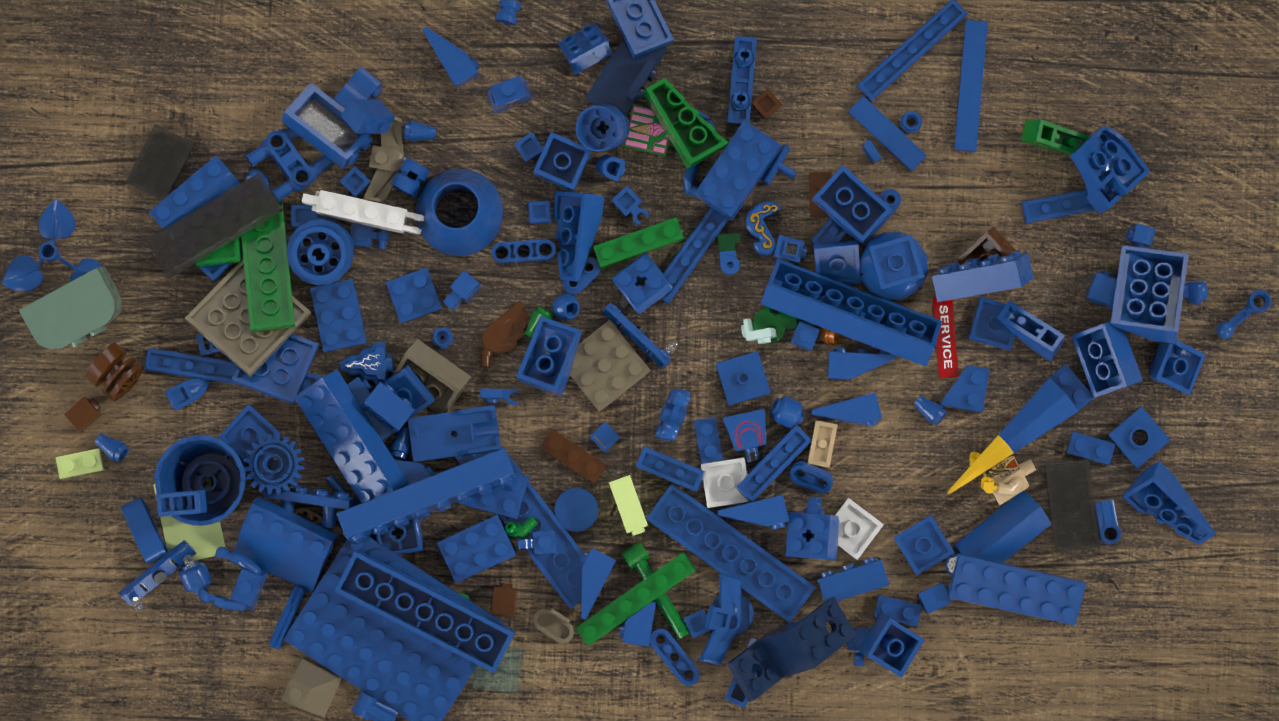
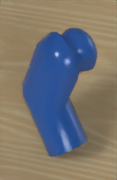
(688, 178)

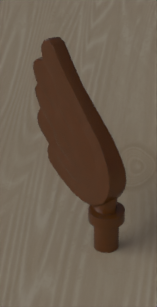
(504, 333)

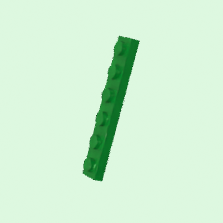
(635, 599)

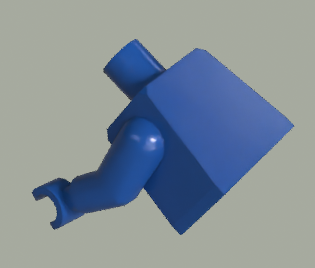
(247, 586)

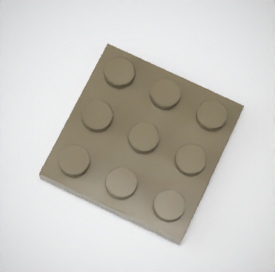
(606, 366)

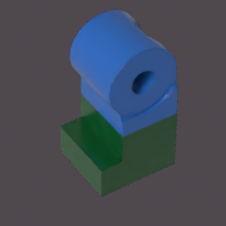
(726, 244)

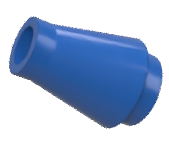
(417, 131)
(930, 410)
(401, 445)
(113, 448)

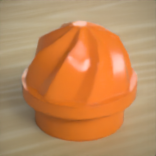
(828, 336)

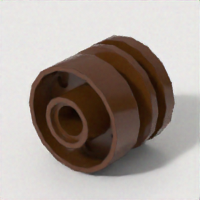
(110, 368)

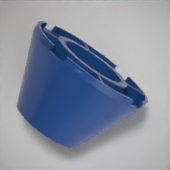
(469, 238)

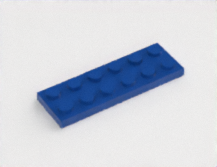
(1016, 589)

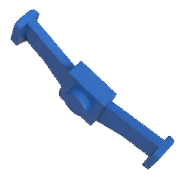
(723, 620)

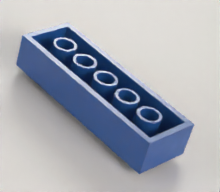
(350, 438)

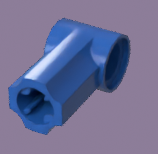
(1106, 519)
(371, 708)

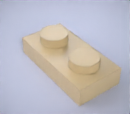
(822, 444)

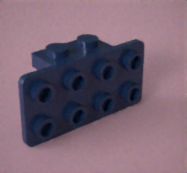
(625, 77)

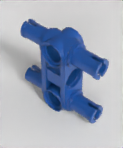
(289, 162)

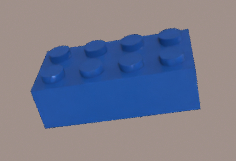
(738, 170)
(982, 276)

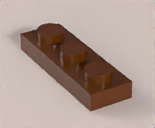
(573, 456)

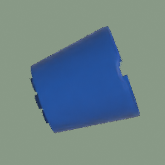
(188, 466)

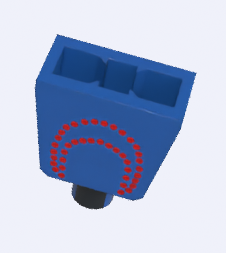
(747, 432)

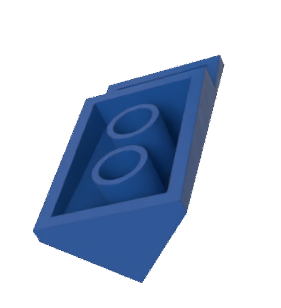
(1005, 530)

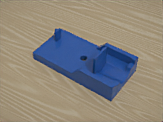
(475, 428)

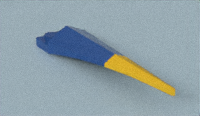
(1051, 404)

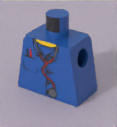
(509, 94)

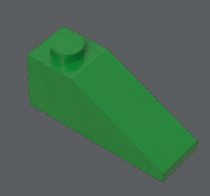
(1052, 136)

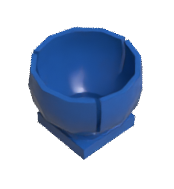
(893, 266)

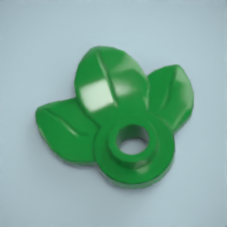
(779, 321)

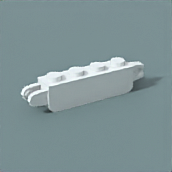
(362, 211)

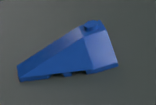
(577, 221)
(1163, 497)

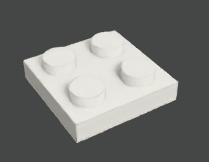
(721, 481)
(856, 528)

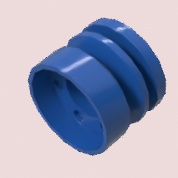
(590, 127)

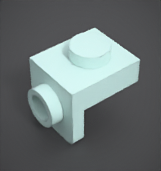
(762, 336)

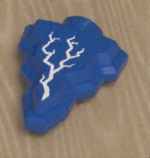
(371, 363)

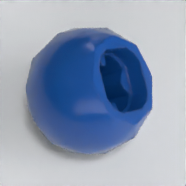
(566, 307)

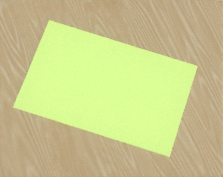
(203, 539)

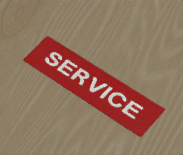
(946, 339)

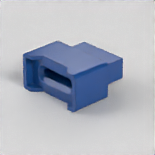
(462, 289)

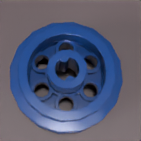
(334, 233)

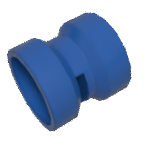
(507, 13)

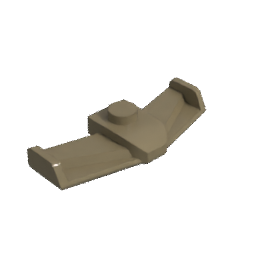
(387, 161)

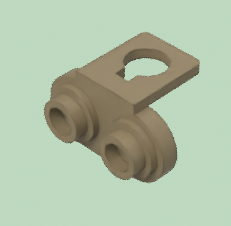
(554, 625)

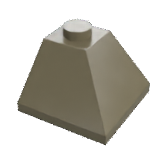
(312, 688)

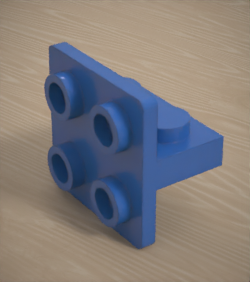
(585, 48)

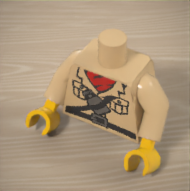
(1005, 478)

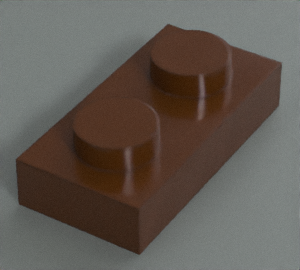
(816, 182)

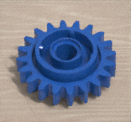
(260, 462)

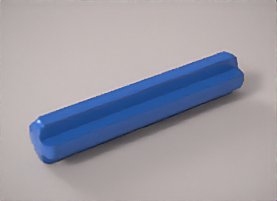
(286, 617)

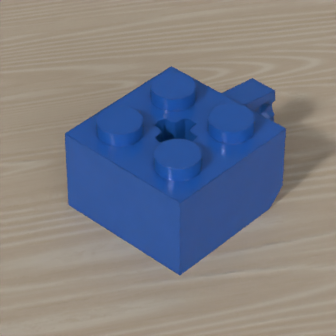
(811, 522)

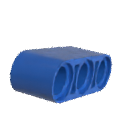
(534, 255)
(144, 530)

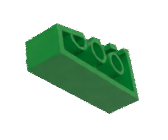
(684, 126)

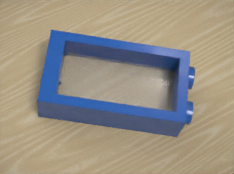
(320, 123)

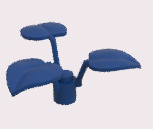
(54, 223)

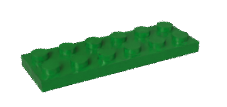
(268, 275)

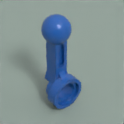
(1226, 329)

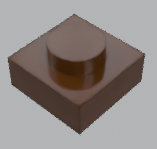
(766, 104)

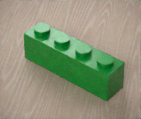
(638, 243)

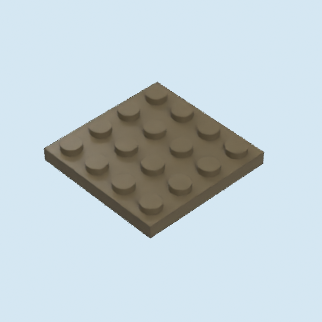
(225, 322)

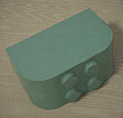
(74, 311)

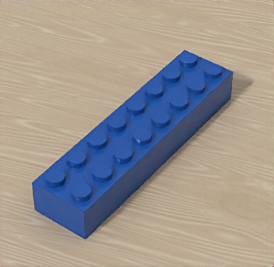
(851, 312)
(426, 496)
(425, 611)

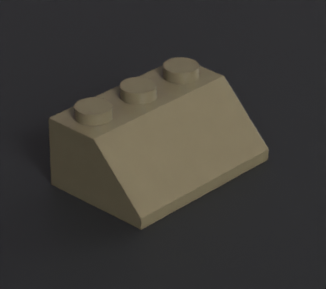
(437, 374)

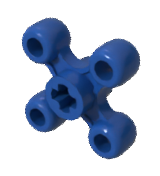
(672, 414)

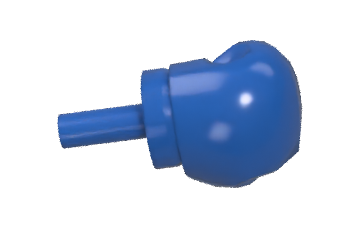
(1195, 292)

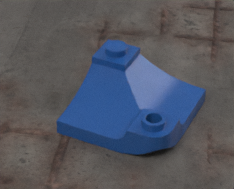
(1108, 167)

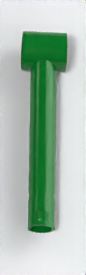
(637, 558)

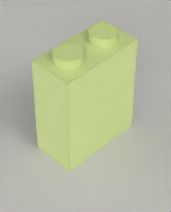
(628, 505)

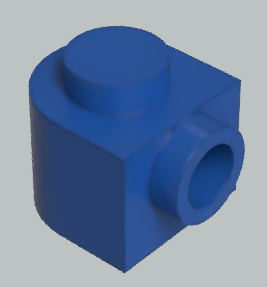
(610, 167)
(1140, 235)

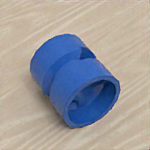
(406, 184)

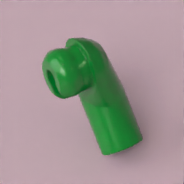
(520, 530)

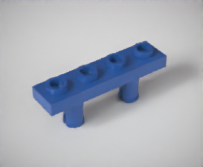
(742, 80)
(318, 497)

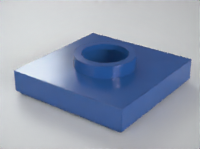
(1123, 440)

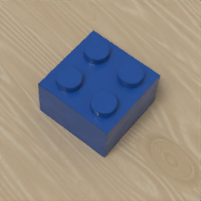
(562, 162)
(891, 645)

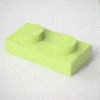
(80, 463)

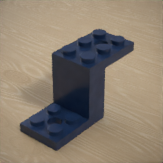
(791, 649)

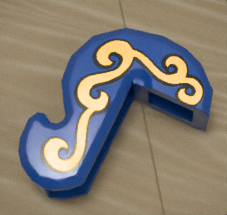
(757, 228)

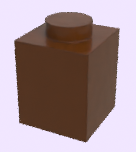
(83, 413)
(504, 599)

